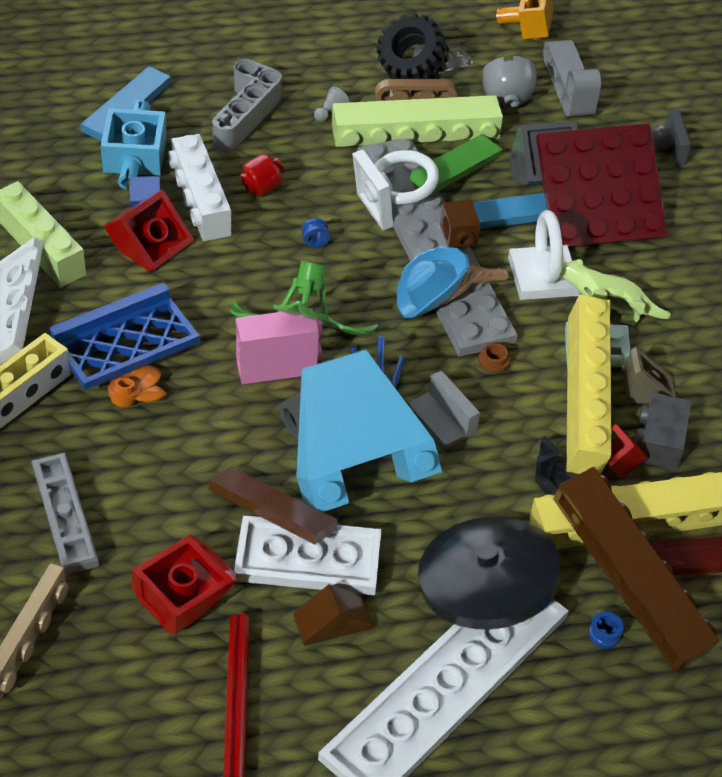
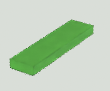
(459, 162)

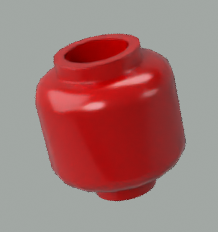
(262, 174)

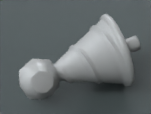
(334, 95)

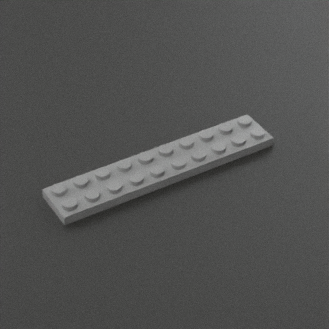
(473, 316)

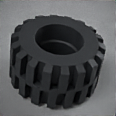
(405, 34)

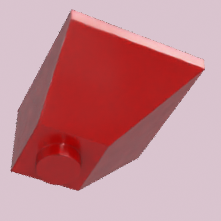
(149, 231)

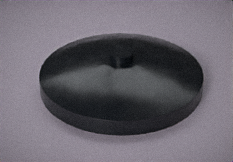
(489, 573)

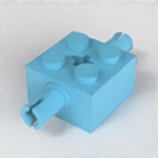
(133, 142)

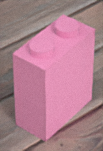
(276, 346)

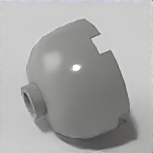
(510, 80)

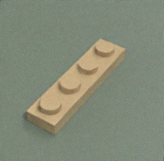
(32, 620)

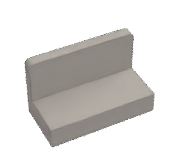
(446, 411)

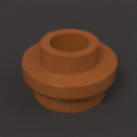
(494, 357)

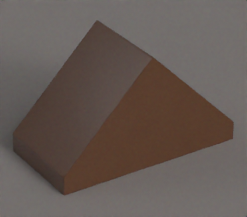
(331, 615)

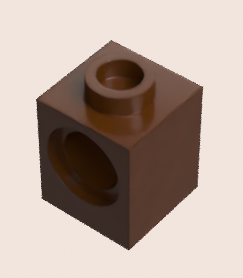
(460, 224)

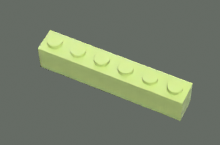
(416, 119)

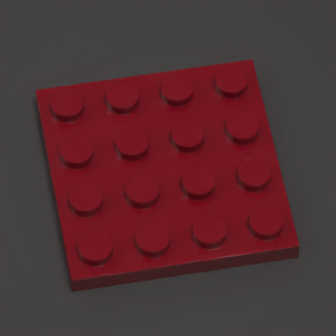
(602, 184)

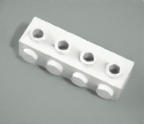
(200, 187)

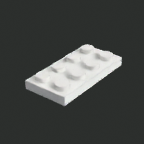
(281, 558)

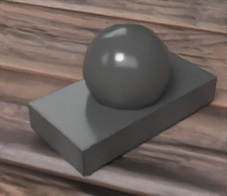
(673, 137)

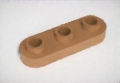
(414, 89)

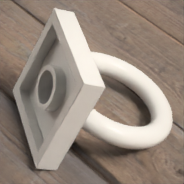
(376, 189)
(539, 267)

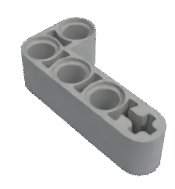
(575, 86)
(257, 95)

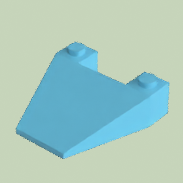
(354, 417)

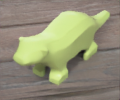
(622, 293)

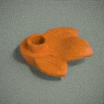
(135, 386)

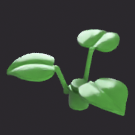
(309, 282)

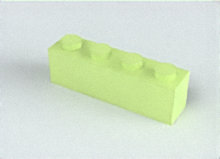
(27, 218)

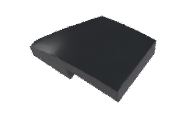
(550, 468)

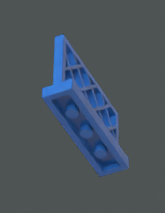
(115, 320)

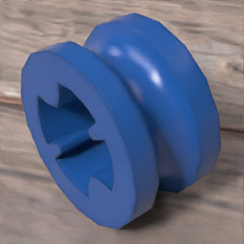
(315, 232)
(599, 636)

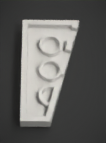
(17, 290)

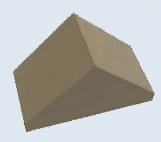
(644, 377)

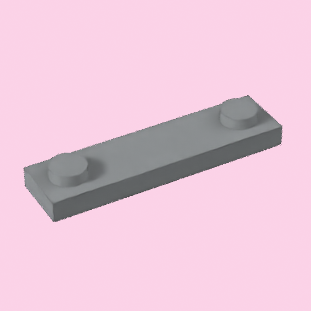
(65, 514)

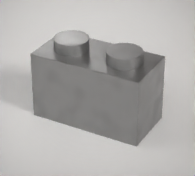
(664, 430)

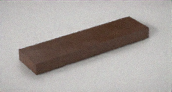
(273, 505)

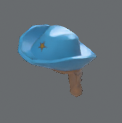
(437, 278)

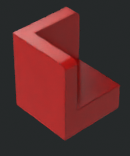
(624, 453)

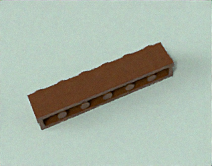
(635, 569)

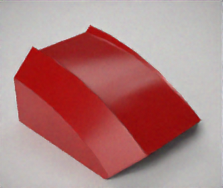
(182, 583)

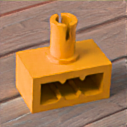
(533, 15)

